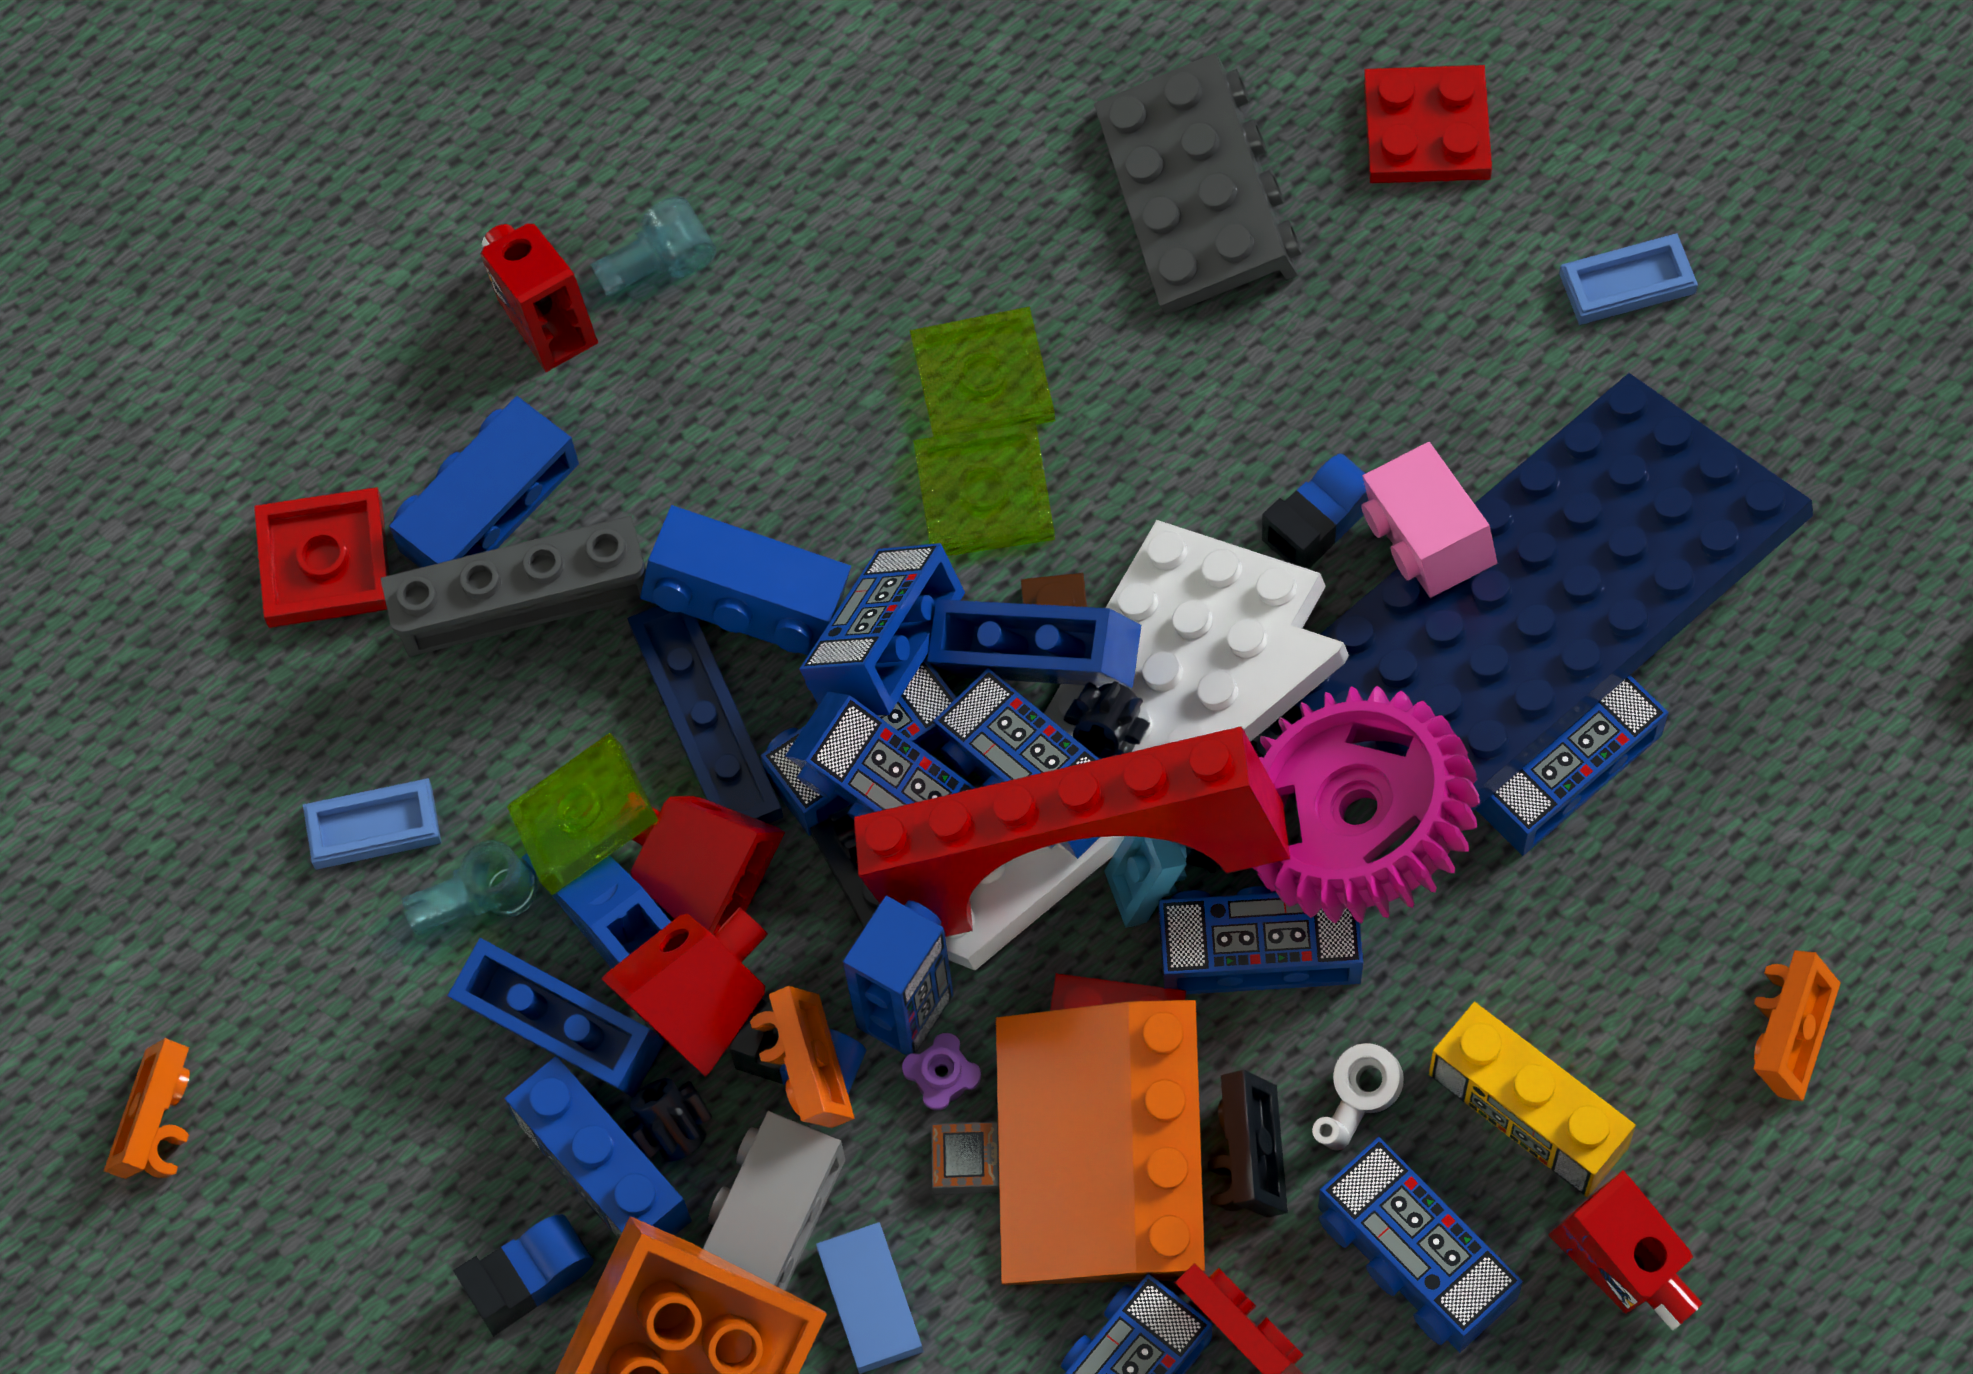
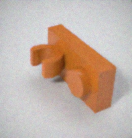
(1796, 1023)
(807, 1050)
(156, 1087)

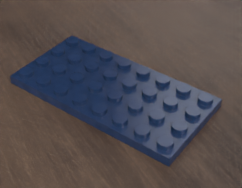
(1600, 560)

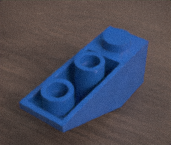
(610, 909)

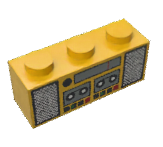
(1531, 1099)

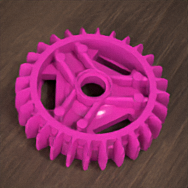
(1330, 772)

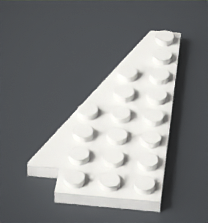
(1212, 656)

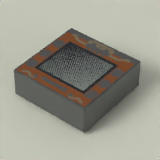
(965, 1158)

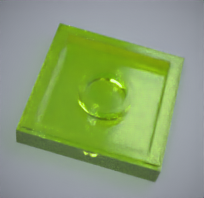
(982, 373)
(984, 489)
(581, 813)

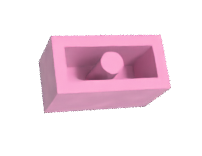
(1428, 520)

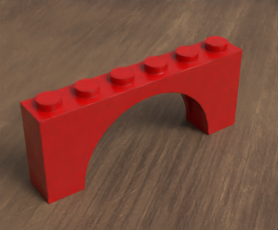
(1187, 792)

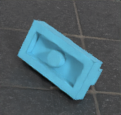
(1143, 874)

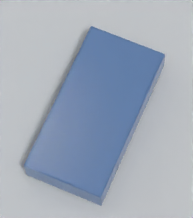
(1628, 279)
(371, 824)
(869, 1298)

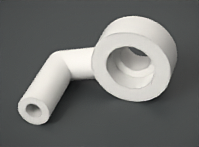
(1339, 1129)

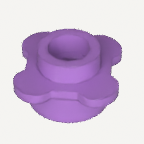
(941, 1090)

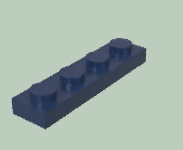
(704, 713)

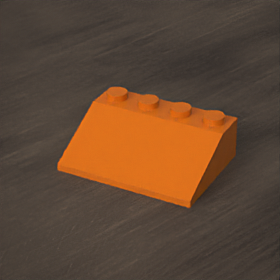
(1099, 1144)
(686, 1312)

